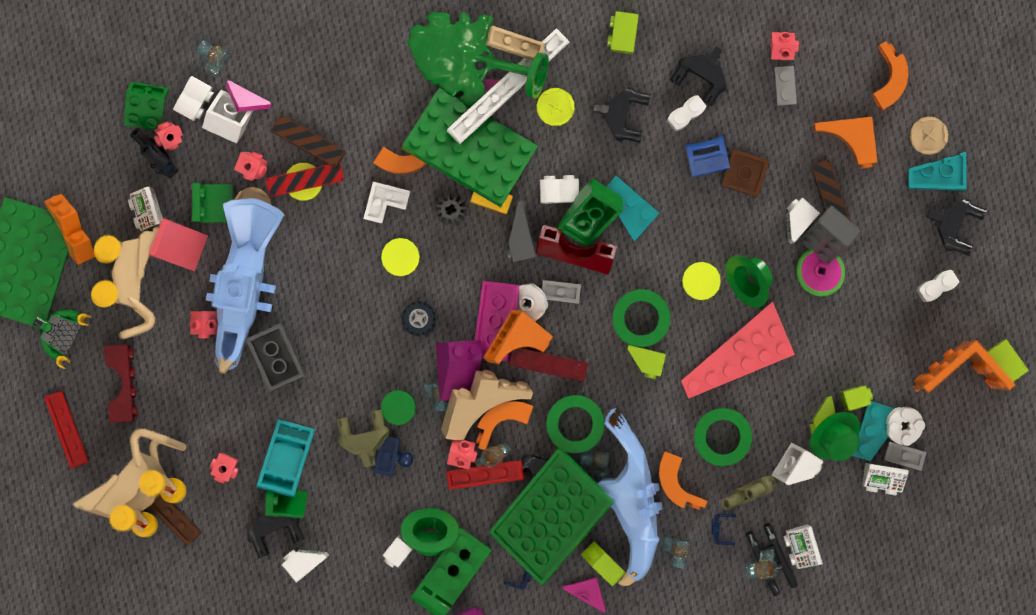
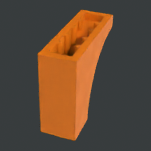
(857, 135)
(517, 332)

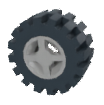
(413, 318)

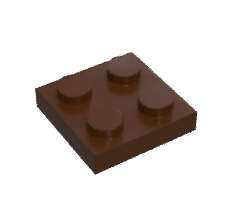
(745, 173)

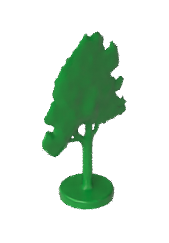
(449, 54)

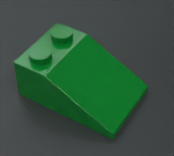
(591, 212)

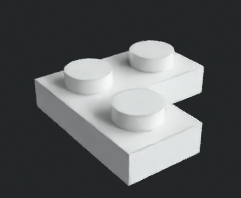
(380, 197)

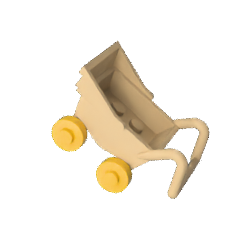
(126, 276)
(136, 488)

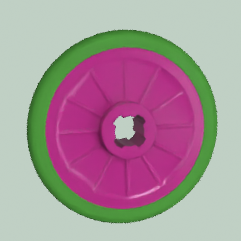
(816, 283)

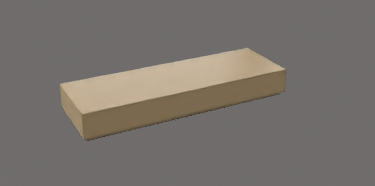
(514, 43)

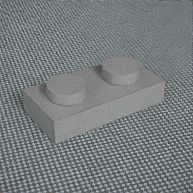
(785, 85)
(561, 291)
(905, 456)

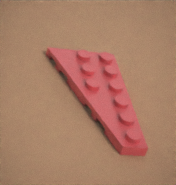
(750, 349)

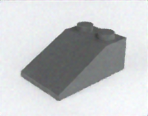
(520, 241)

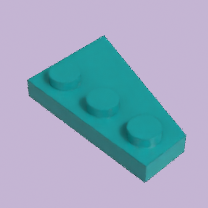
(940, 175)
(636, 211)
(872, 430)

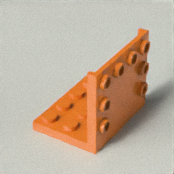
(982, 364)

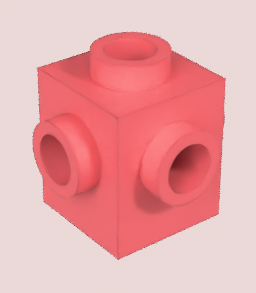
(783, 46)
(162, 132)
(251, 165)
(203, 323)
(462, 454)
(230, 464)

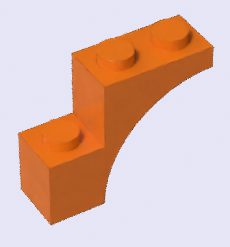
(70, 228)

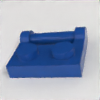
(708, 162)

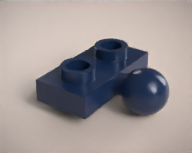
(388, 456)

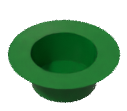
(736, 273)
(662, 312)
(398, 407)
(597, 424)
(836, 437)
(738, 452)
(429, 542)

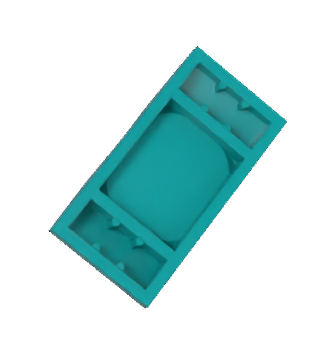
(285, 458)

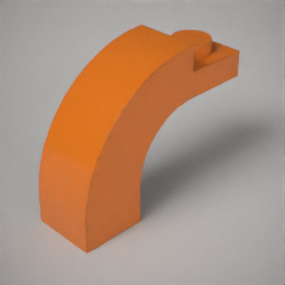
(898, 77)
(398, 164)
(508, 410)
(668, 479)

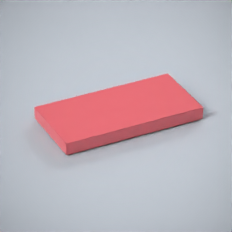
(178, 244)

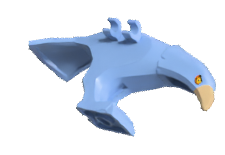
(240, 281)
(634, 500)

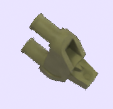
(365, 443)
(749, 492)

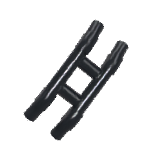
(782, 564)

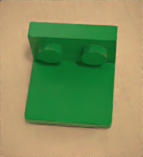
(144, 105)
(208, 202)
(284, 505)

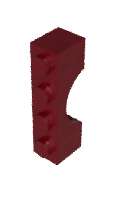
(555, 246)
(548, 364)
(123, 407)

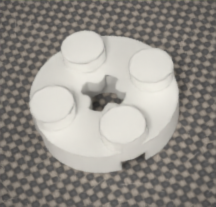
(537, 297)
(911, 433)

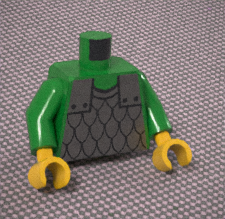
(59, 333)

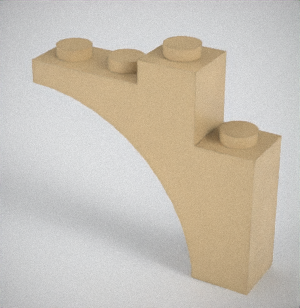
(485, 393)

